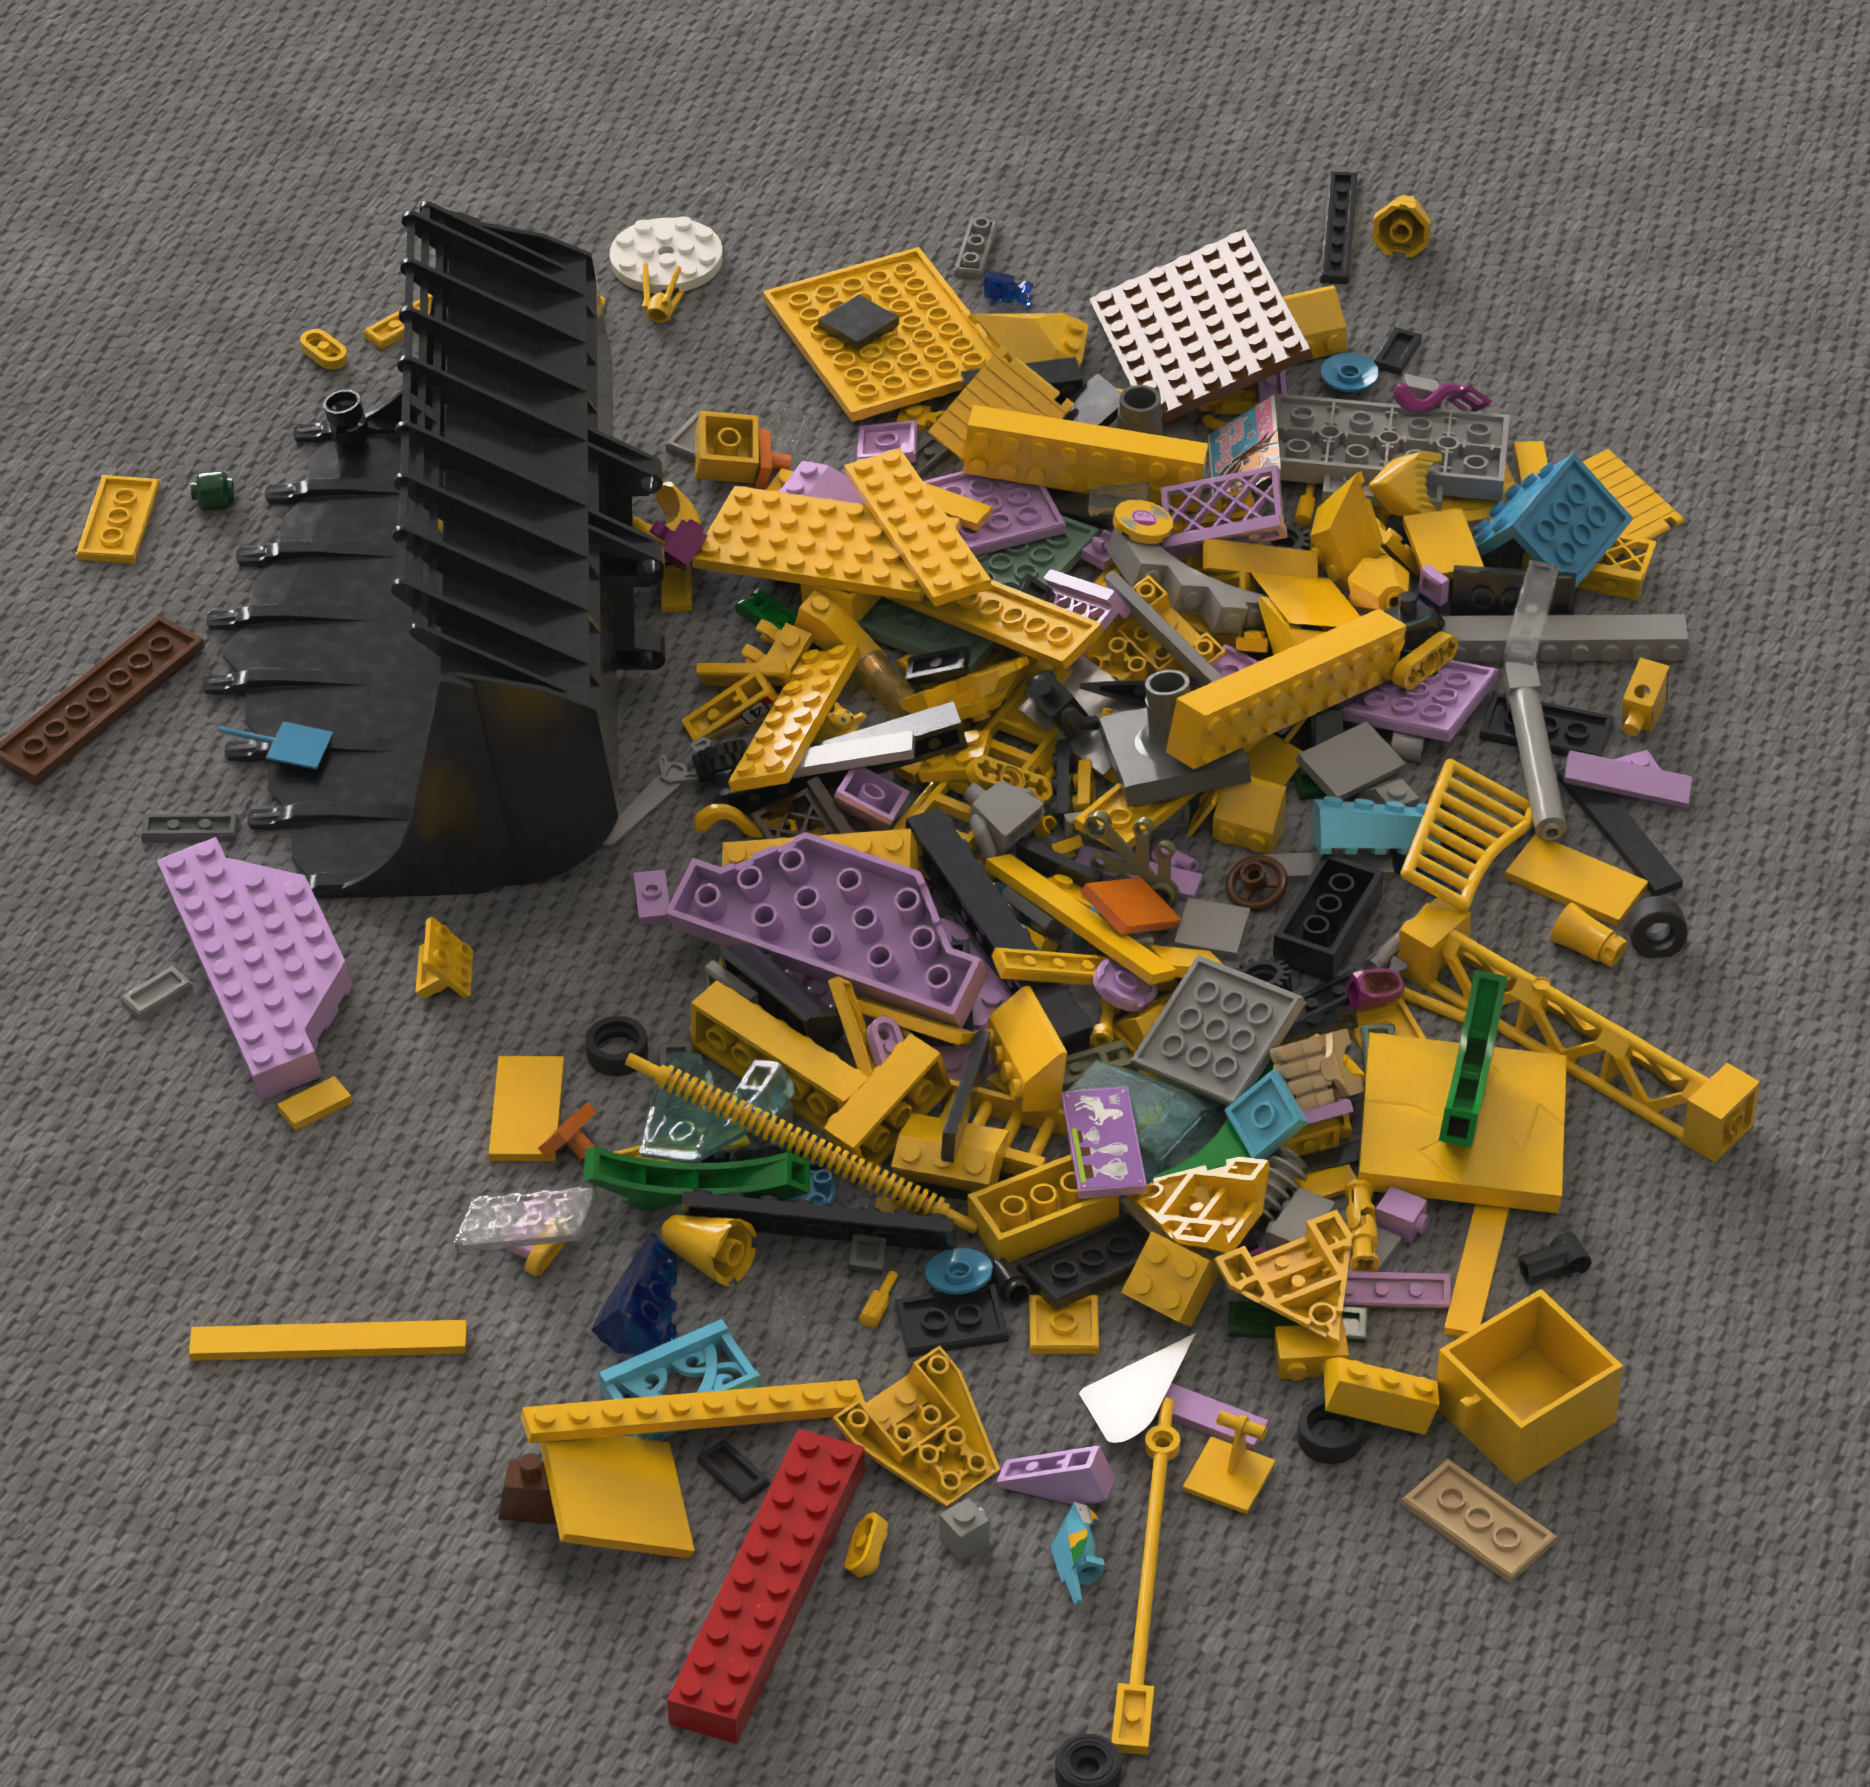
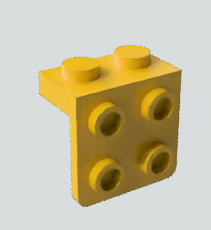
(1314, 1138)

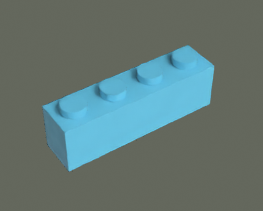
(1365, 826)

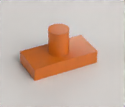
(768, 460)
(570, 1134)

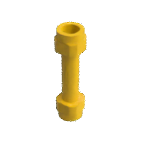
(1103, 1032)

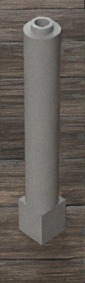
(1523, 699)

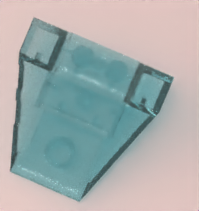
(1159, 1108)

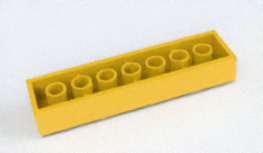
(1078, 454)

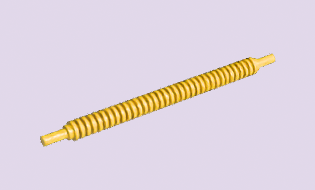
(664, 1076)

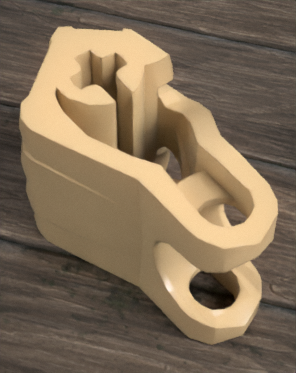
(1316, 1069)

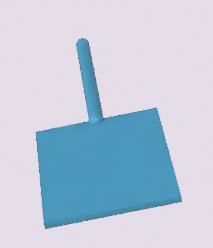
(292, 744)

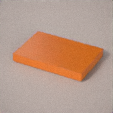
(1130, 905)

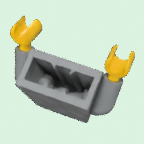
(1004, 816)

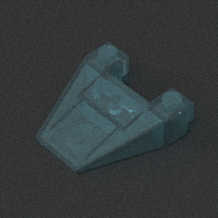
(691, 1134)

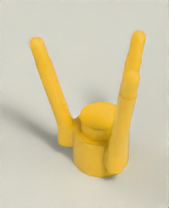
(660, 306)

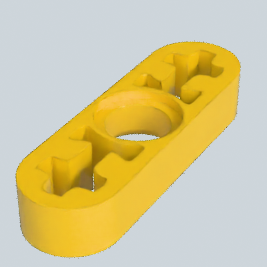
(1425, 660)
(1021, 777)

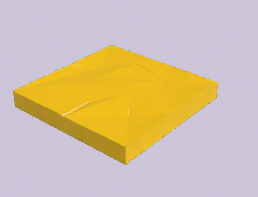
(1517, 1133)

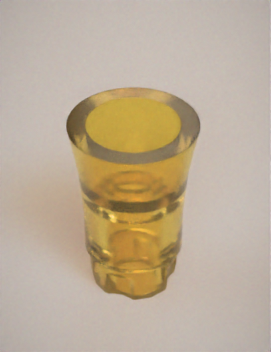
(882, 681)

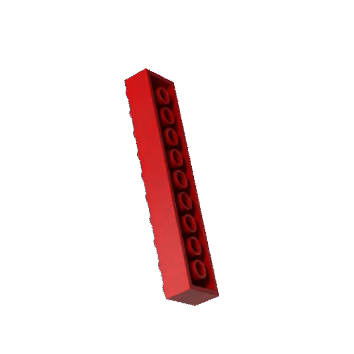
(766, 1586)

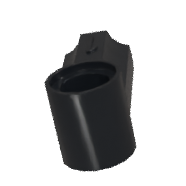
(1562, 1256)

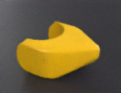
(1402, 484)
(675, 506)

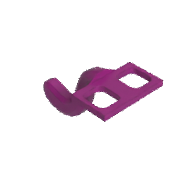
(1408, 401)

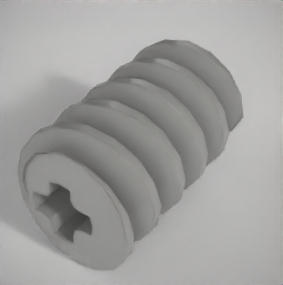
(1280, 1177)

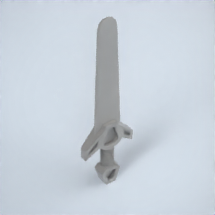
(669, 779)

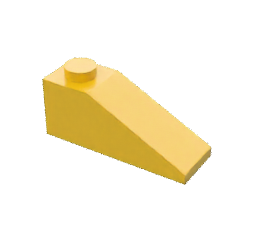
(832, 625)

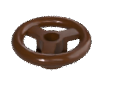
(1253, 868)

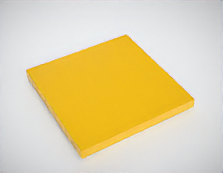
(618, 1494)

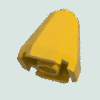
(1404, 224)
(1377, 584)

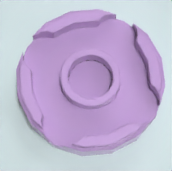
(1123, 987)

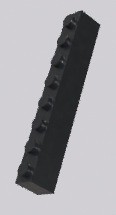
(935, 733)

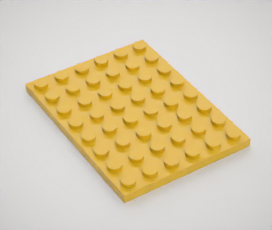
(904, 365)

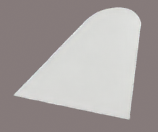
(1130, 1397)

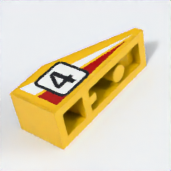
(734, 708)

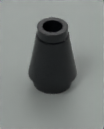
(1010, 1282)

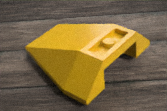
(1133, 654)
(925, 1430)

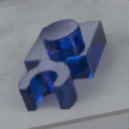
(1003, 288)

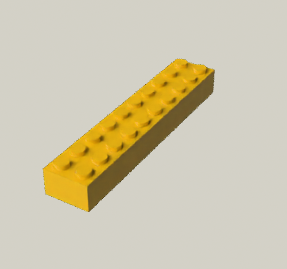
(1285, 688)

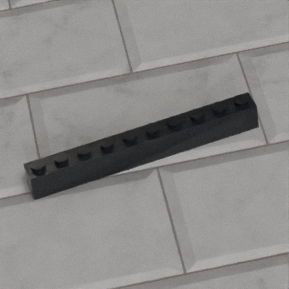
(989, 918)

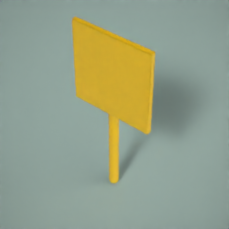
(1275, 758)

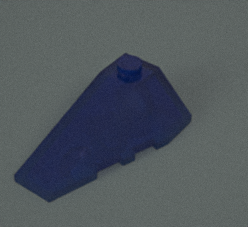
(641, 1305)

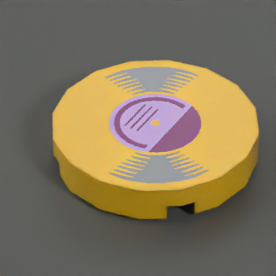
(1143, 521)

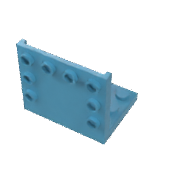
(1557, 518)

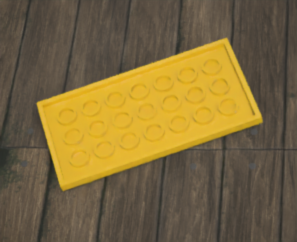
(806, 544)

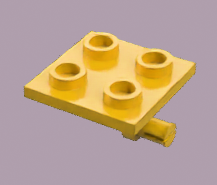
(1228, 1471)

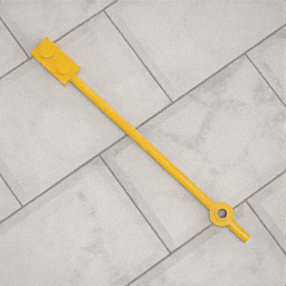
(1135, 1699)

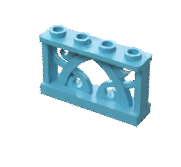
(698, 1347)

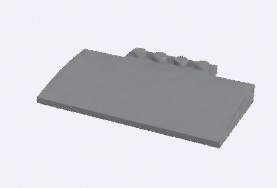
(1337, 438)

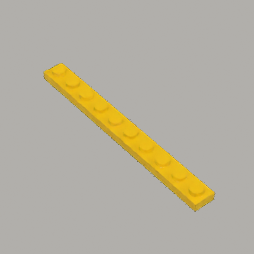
(688, 1411)

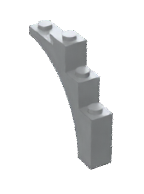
(1221, 605)

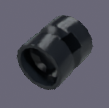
(346, 417)

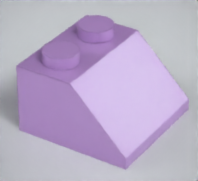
(870, 798)

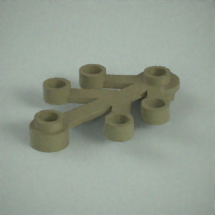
(1134, 862)

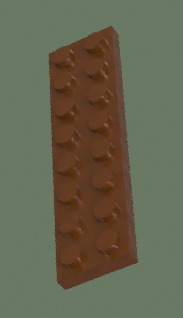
(98, 698)

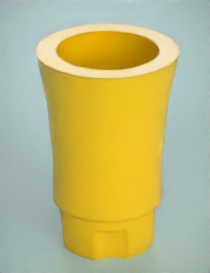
(1587, 936)

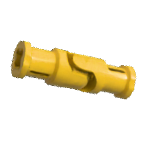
(1362, 1225)

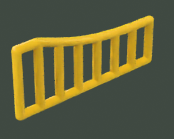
(1483, 857)

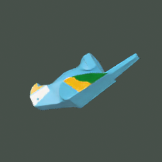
(1076, 1550)

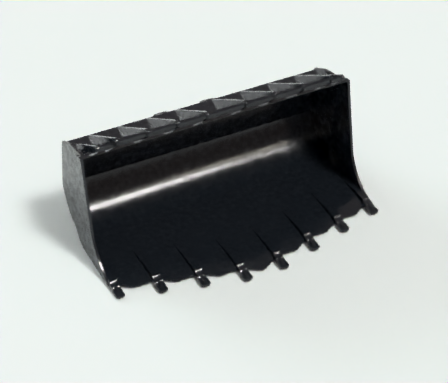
(471, 660)

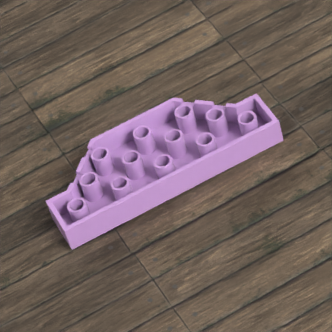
(834, 916)
(263, 957)

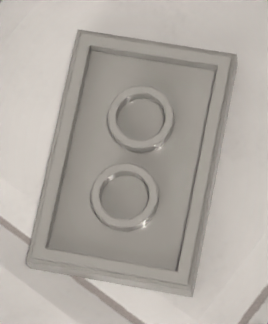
(1351, 761)

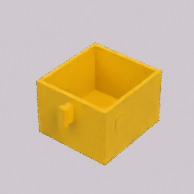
(1528, 1386)

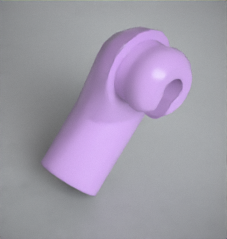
(1179, 860)

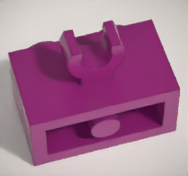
(681, 543)

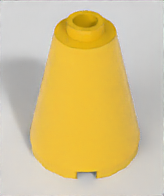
(712, 1244)

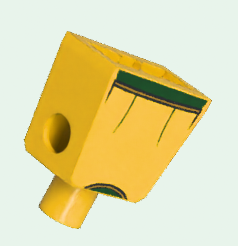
(1640, 708)

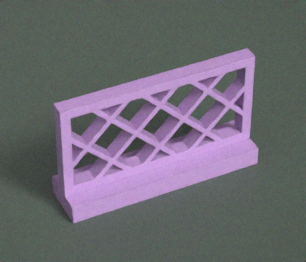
(1247, 530)
(1086, 595)

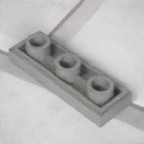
(976, 248)

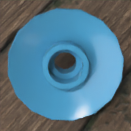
(1349, 372)
(959, 1271)

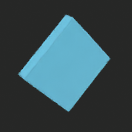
(1266, 1116)

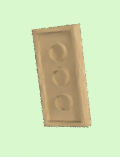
(1479, 1520)

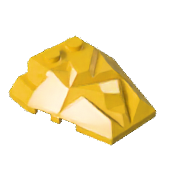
(975, 693)

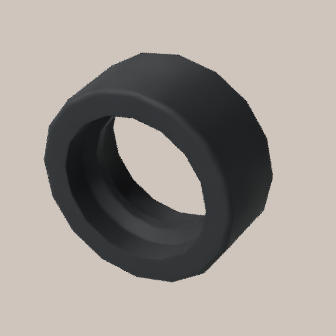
(610, 1028)
(1328, 1451)

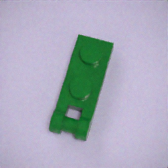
(765, 607)

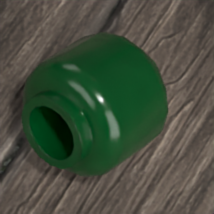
(213, 490)

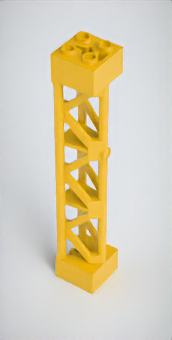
(1717, 1107)

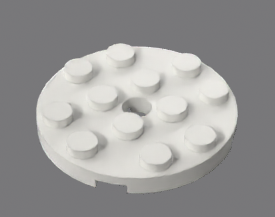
(653, 242)

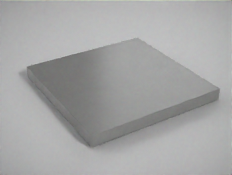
(1217, 1031)

